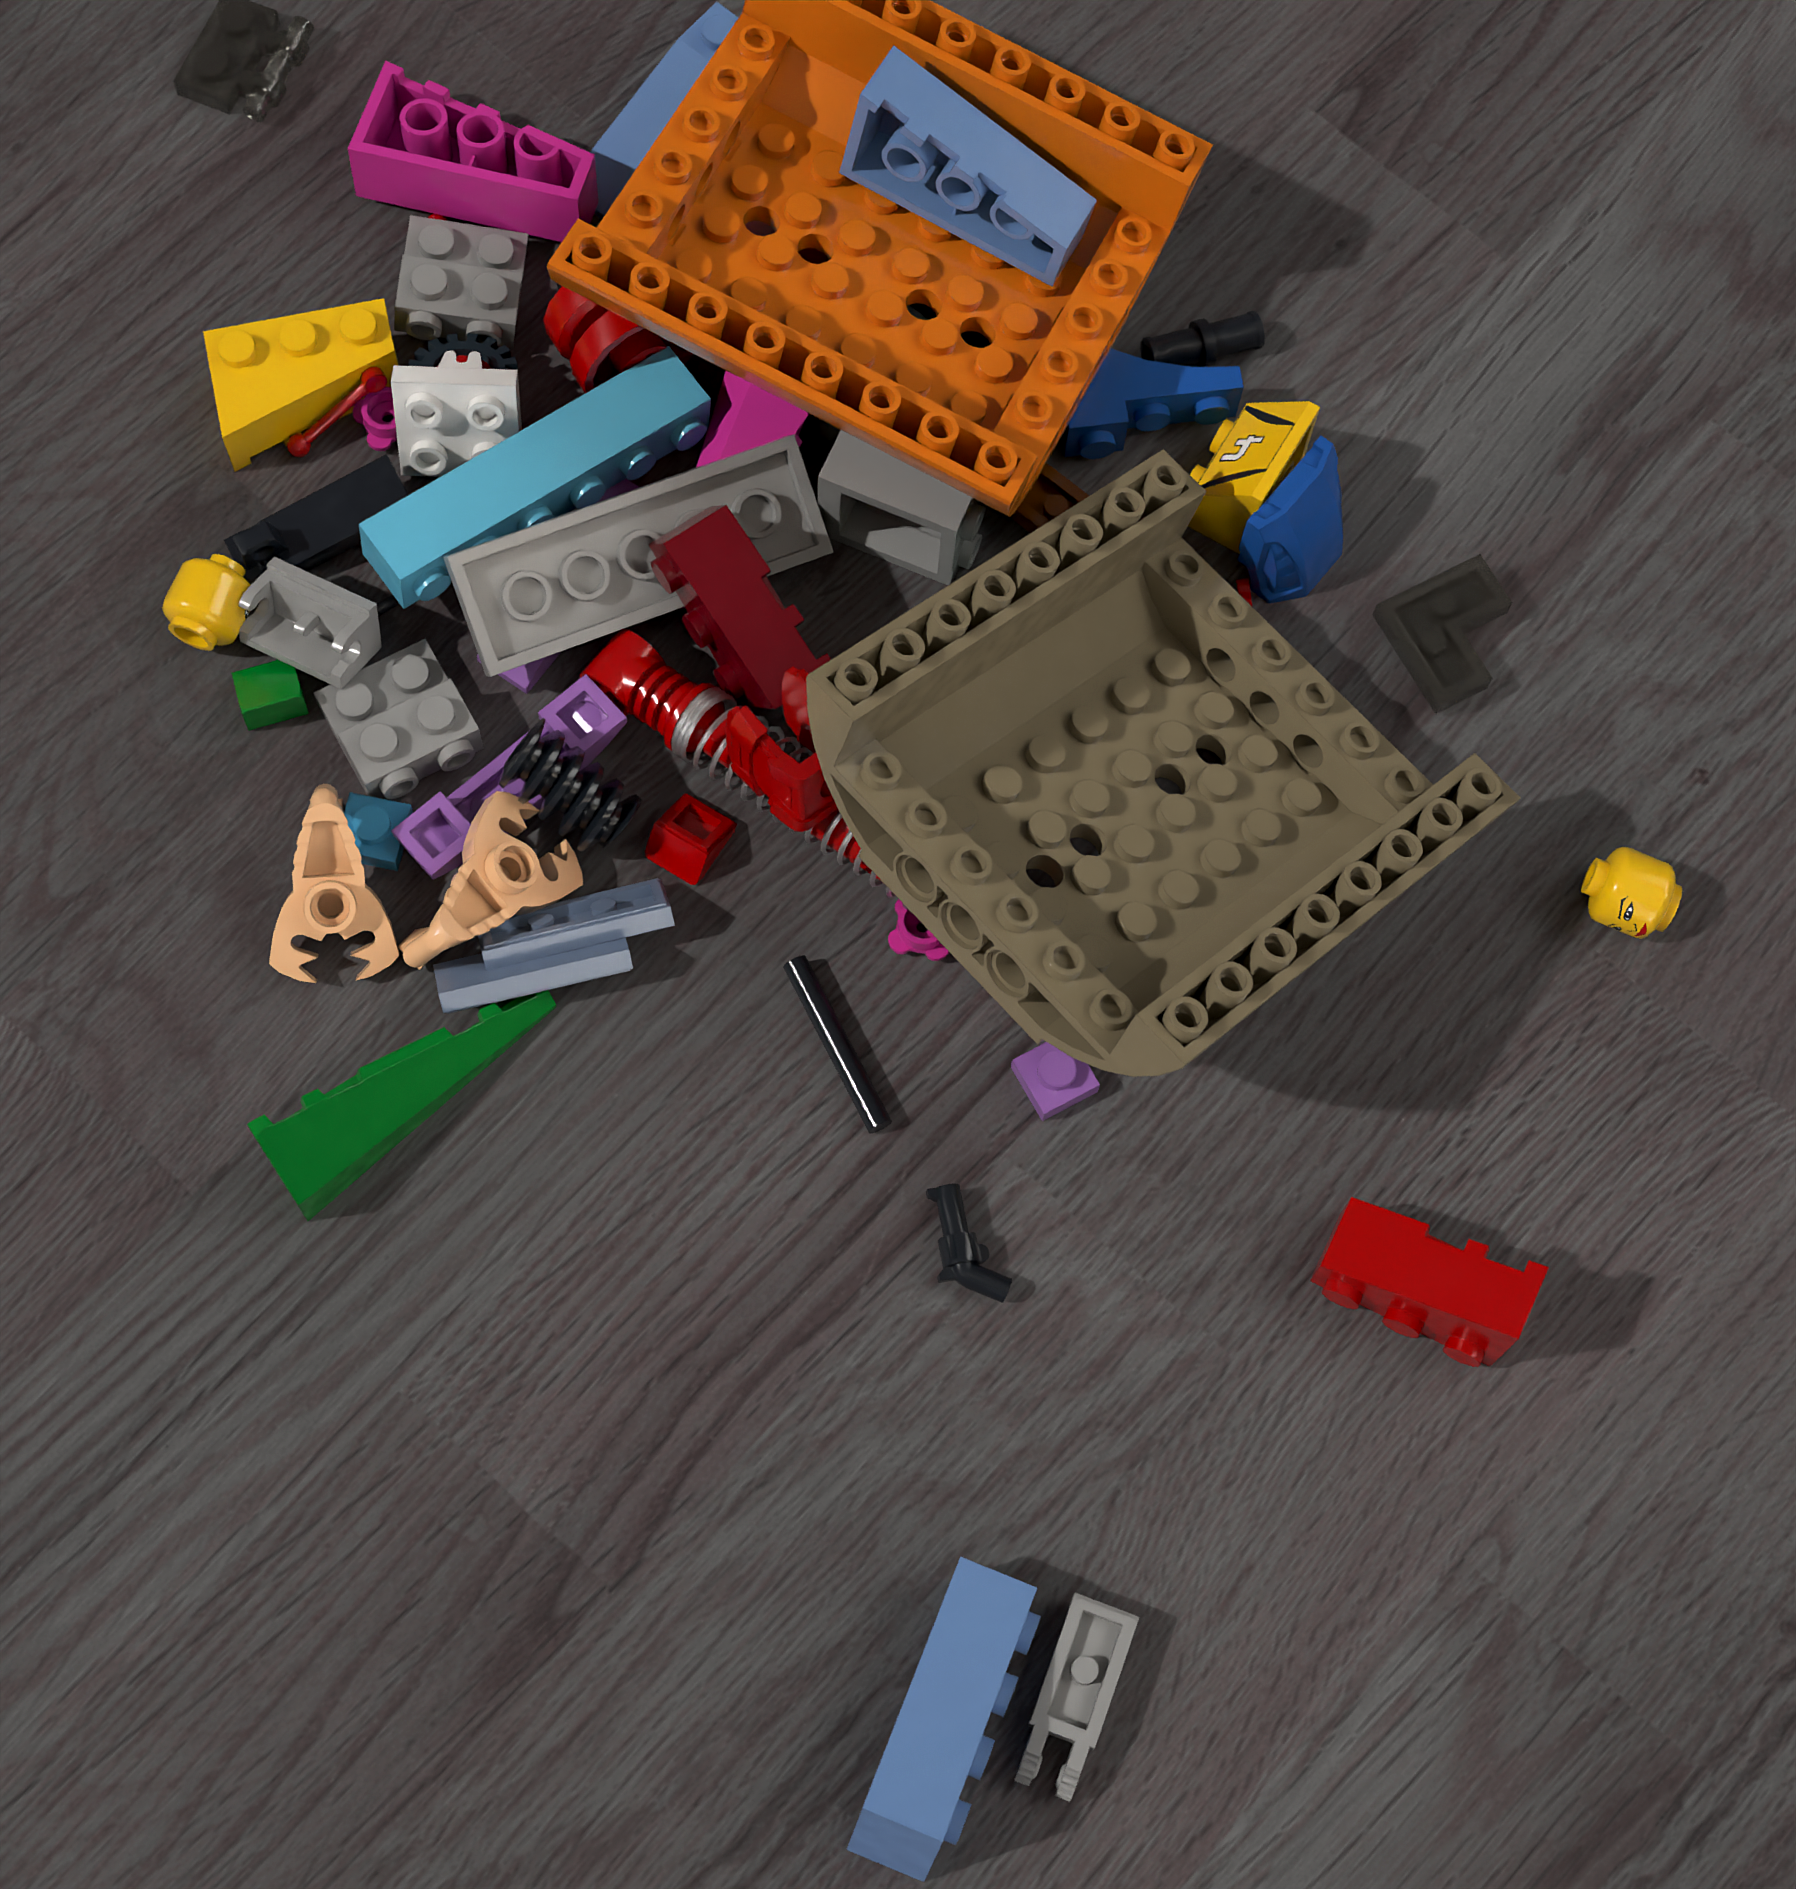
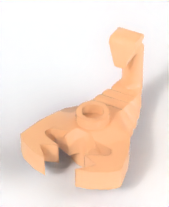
(495, 880)
(330, 894)

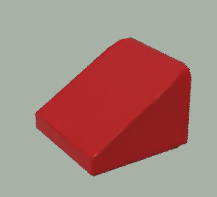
(688, 838)

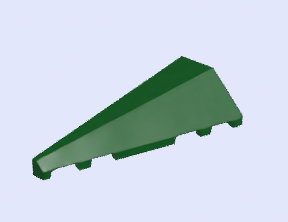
(364, 1118)

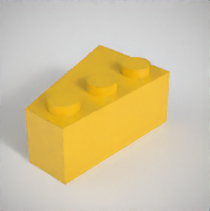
(291, 370)

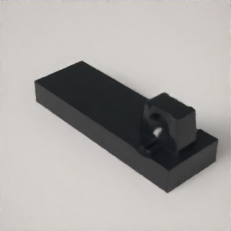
(319, 523)

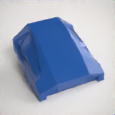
(1296, 529)

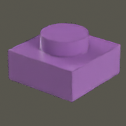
(1053, 1079)

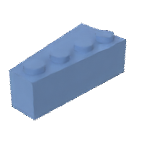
(962, 170)
(943, 1720)

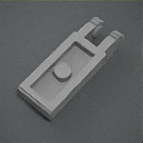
(1078, 1687)

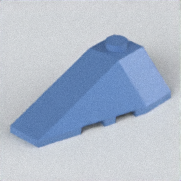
(654, 103)

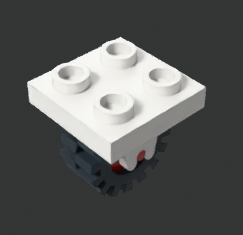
(454, 403)

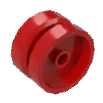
(598, 339)

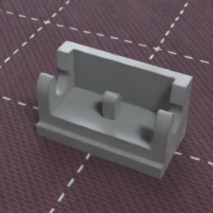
(310, 623)

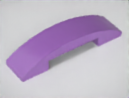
(439, 827)

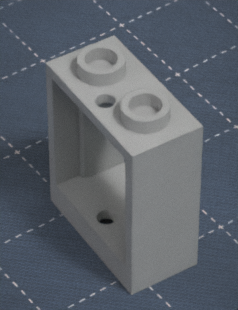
(897, 511)

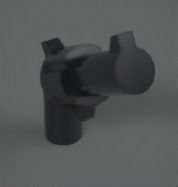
(960, 1250)

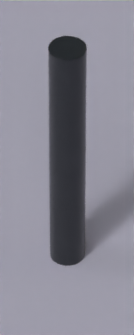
(837, 1044)

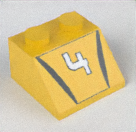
(1250, 465)

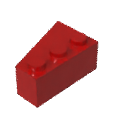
(1426, 1284)

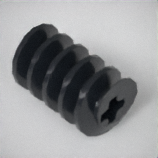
(568, 788)

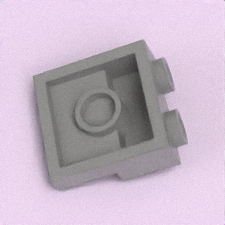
(460, 281)
(400, 722)

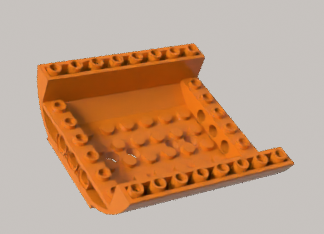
(836, 337)

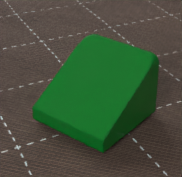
(269, 694)

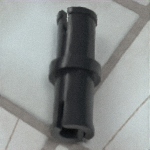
(1205, 341)

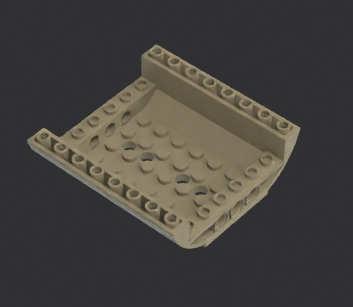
(1042, 714)

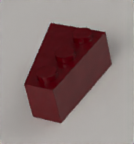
(732, 606)

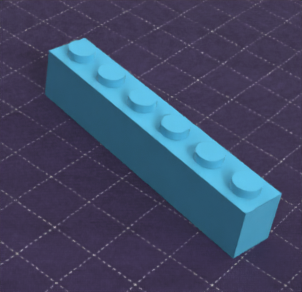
(538, 473)

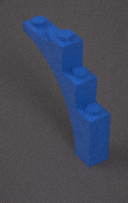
(1141, 396)

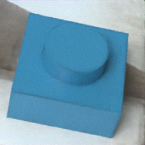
(371, 824)

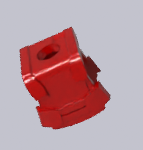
(792, 787)

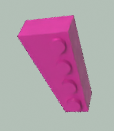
(467, 163)

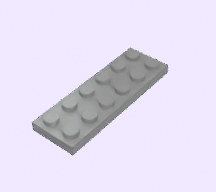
(593, 565)

